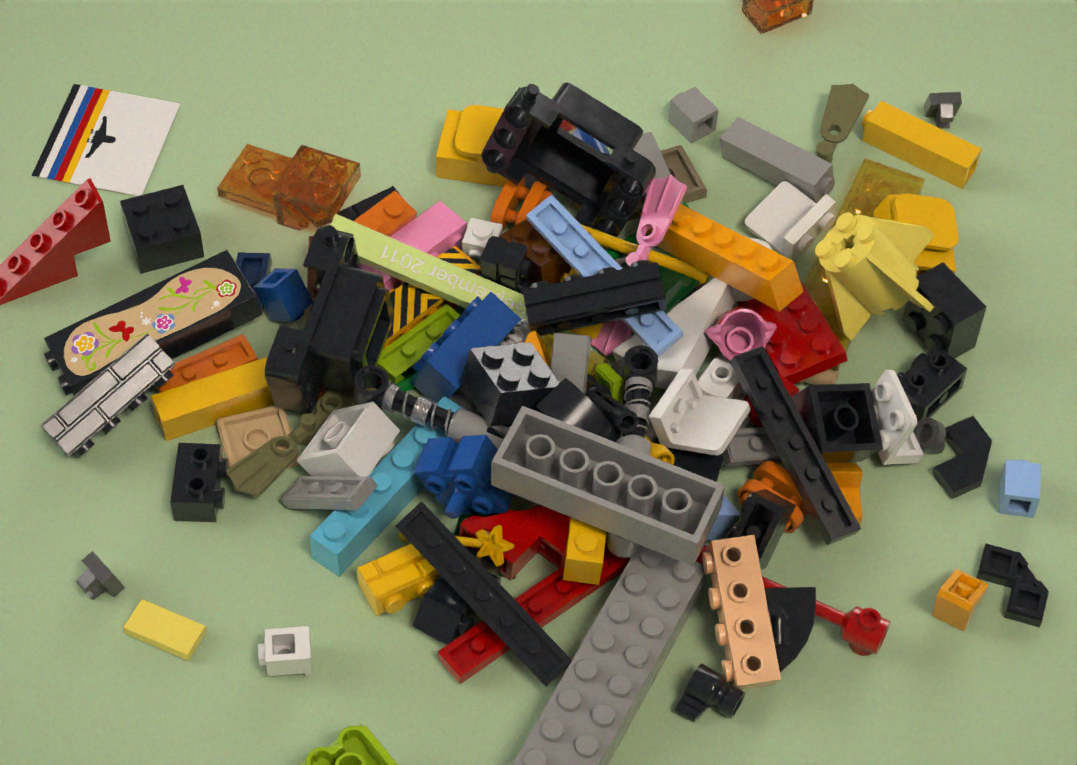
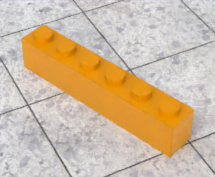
(732, 258)

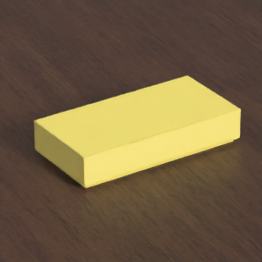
(165, 629)

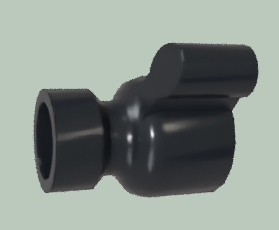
(708, 689)

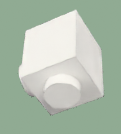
(477, 237)
(720, 380)

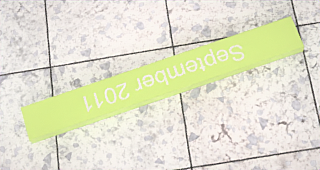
(426, 270)

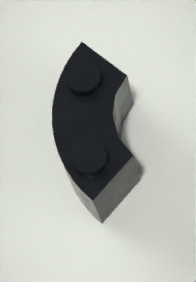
(573, 407)
(444, 612)

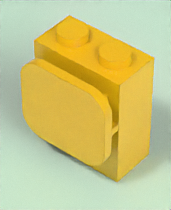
(463, 142)
(931, 213)

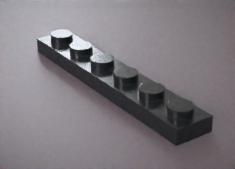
(795, 445)
(484, 594)

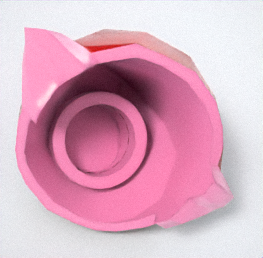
(740, 331)

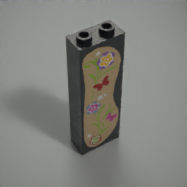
(174, 312)

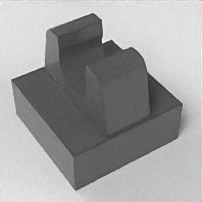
(943, 107)
(98, 578)

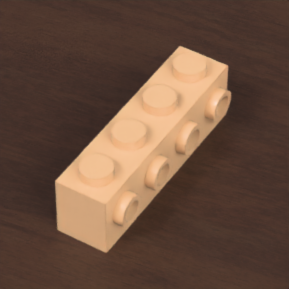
(742, 613)

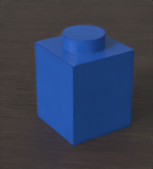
(283, 295)

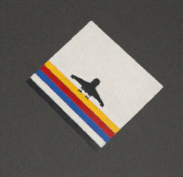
(106, 139)

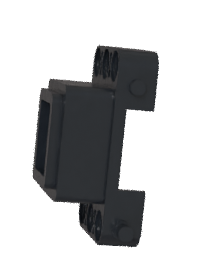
(534, 143)
(342, 330)

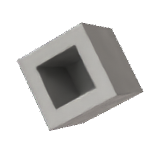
(693, 114)

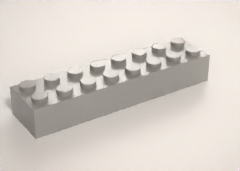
(616, 663)

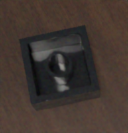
(162, 229)
(955, 316)
(506, 379)
(840, 420)

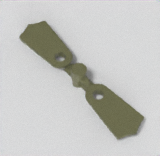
(840, 114)
(263, 466)

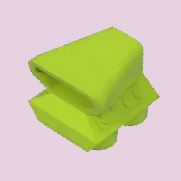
(353, 747)

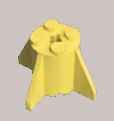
(871, 267)

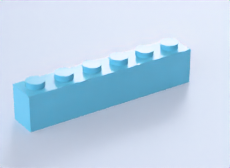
(349, 532)

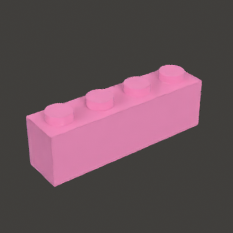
(430, 232)

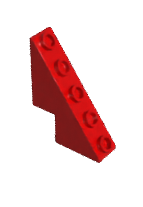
(50, 250)
(530, 531)

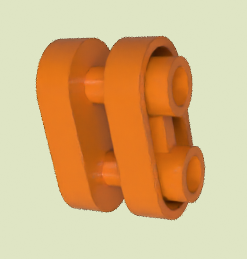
(509, 198)
(778, 481)

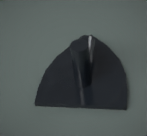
(791, 620)

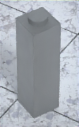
(776, 159)

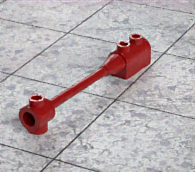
(860, 627)

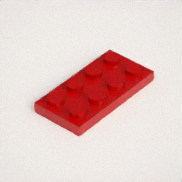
(803, 338)

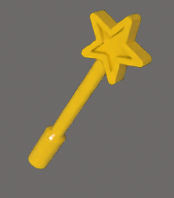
(490, 544)

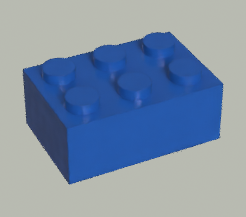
(480, 325)

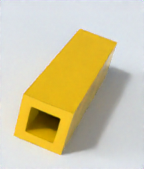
(920, 144)
(211, 398)

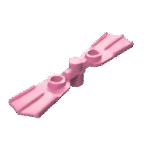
(657, 213)

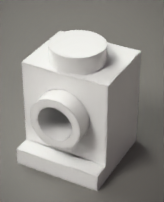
(286, 651)

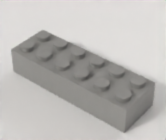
(607, 485)

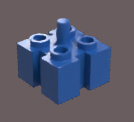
(462, 475)

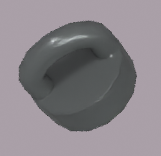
(930, 435)

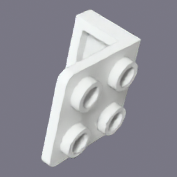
(790, 220)
(694, 420)
(895, 421)

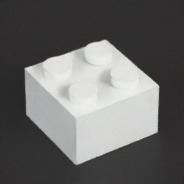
(350, 442)

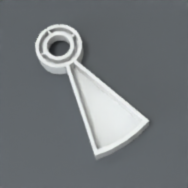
(693, 317)

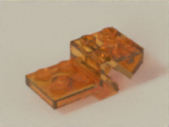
(294, 189)

